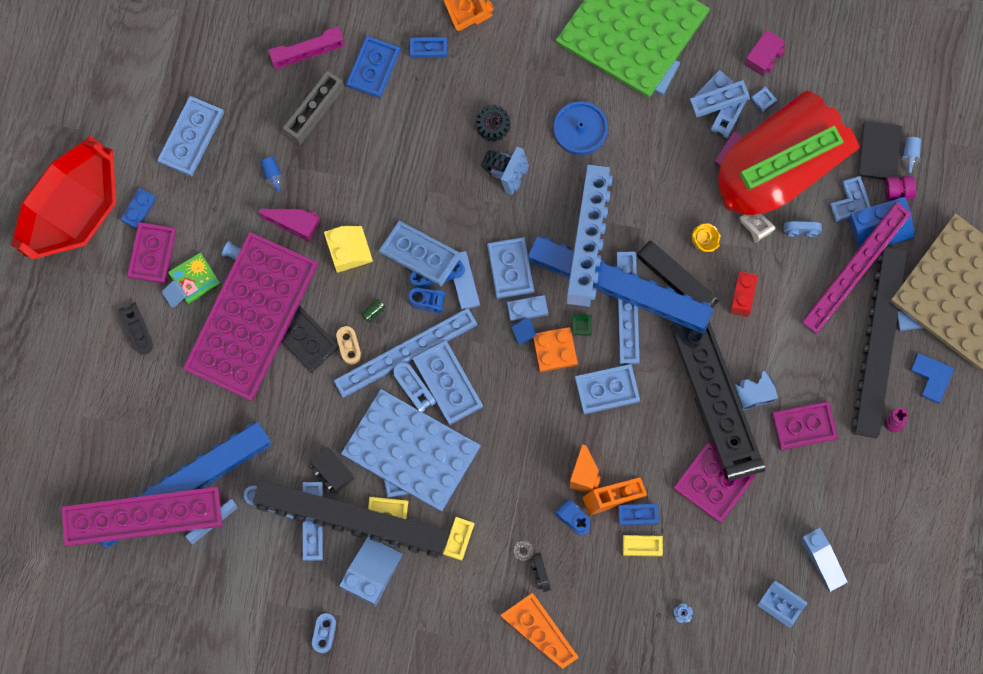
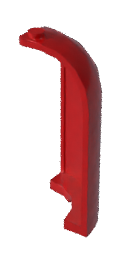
(787, 127)

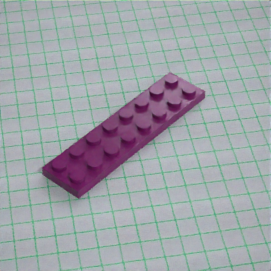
(141, 516)

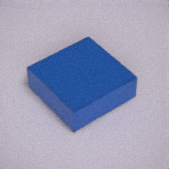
(523, 331)

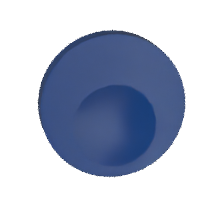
(580, 128)

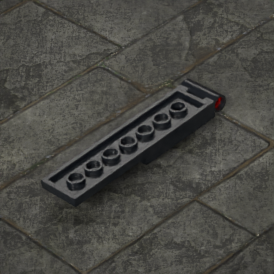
(718, 403)

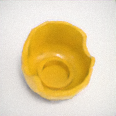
(706, 237)

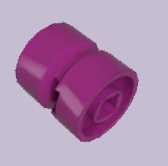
(899, 188)

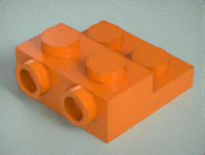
(468, 12)

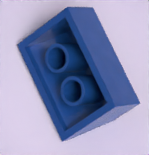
(865, 220)

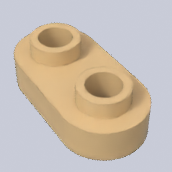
(349, 345)

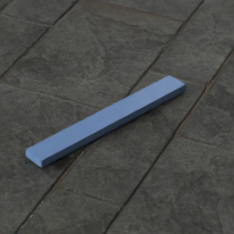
(404, 352)

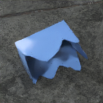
(756, 394)

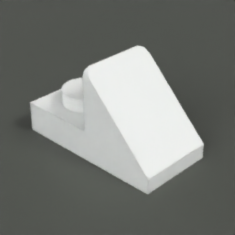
(757, 225)

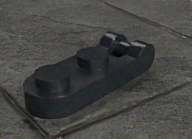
(136, 329)

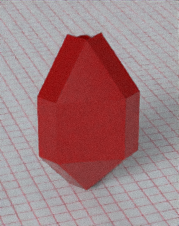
(67, 201)

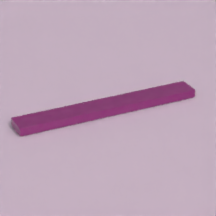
(856, 267)

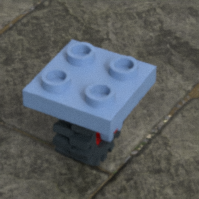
(506, 168)

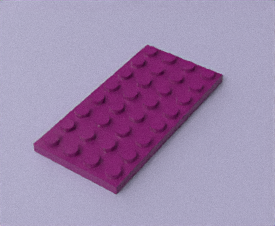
(250, 316)

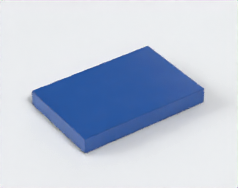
(373, 67)

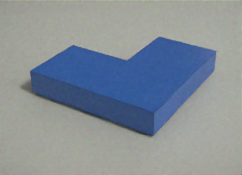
(937, 375)

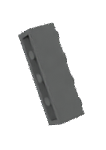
(313, 108)

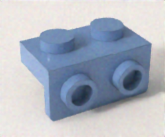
(782, 604)

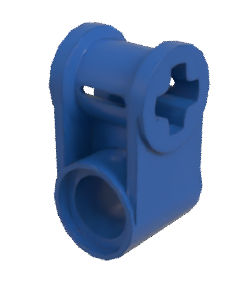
(428, 301)
(571, 514)

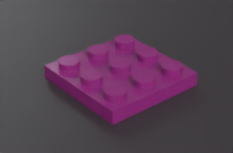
(707, 488)

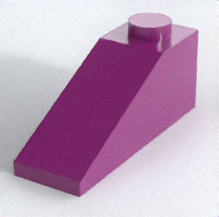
(295, 221)

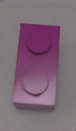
(765, 52)

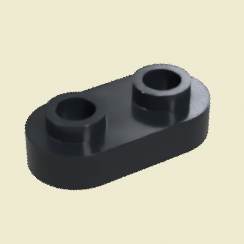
(542, 580)

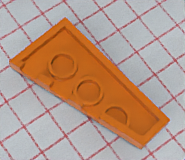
(537, 627)

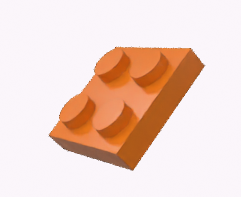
(555, 349)

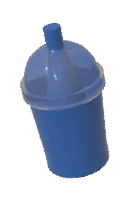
(272, 174)

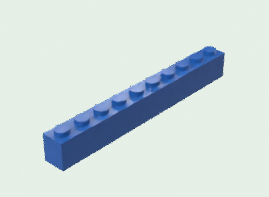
(626, 287)
(212, 465)

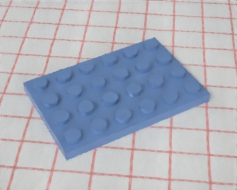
(411, 450)

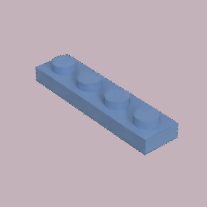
(312, 534)

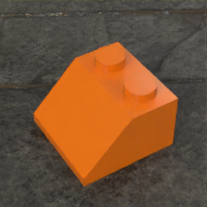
(585, 473)

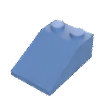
(370, 571)

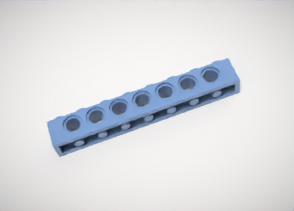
(578, 293)

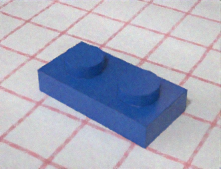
(428, 47)
(138, 208)
(638, 514)

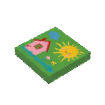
(195, 278)

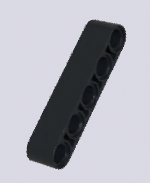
(674, 274)

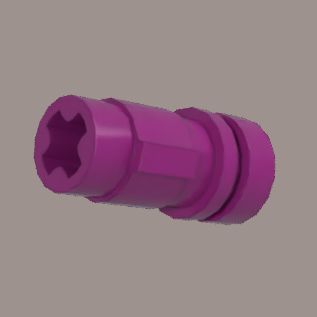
(896, 420)

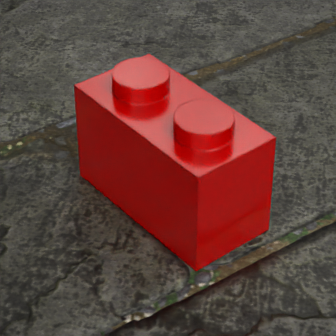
(743, 294)

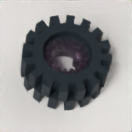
(502, 121)

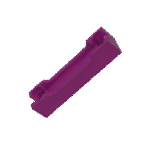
(285, 56)

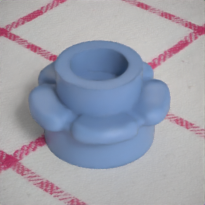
(683, 618)

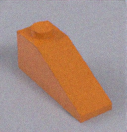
(614, 495)

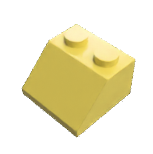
(348, 247)

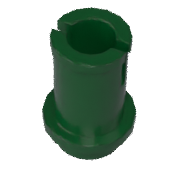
(373, 310)

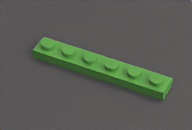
(791, 158)

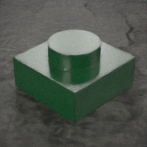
(582, 325)

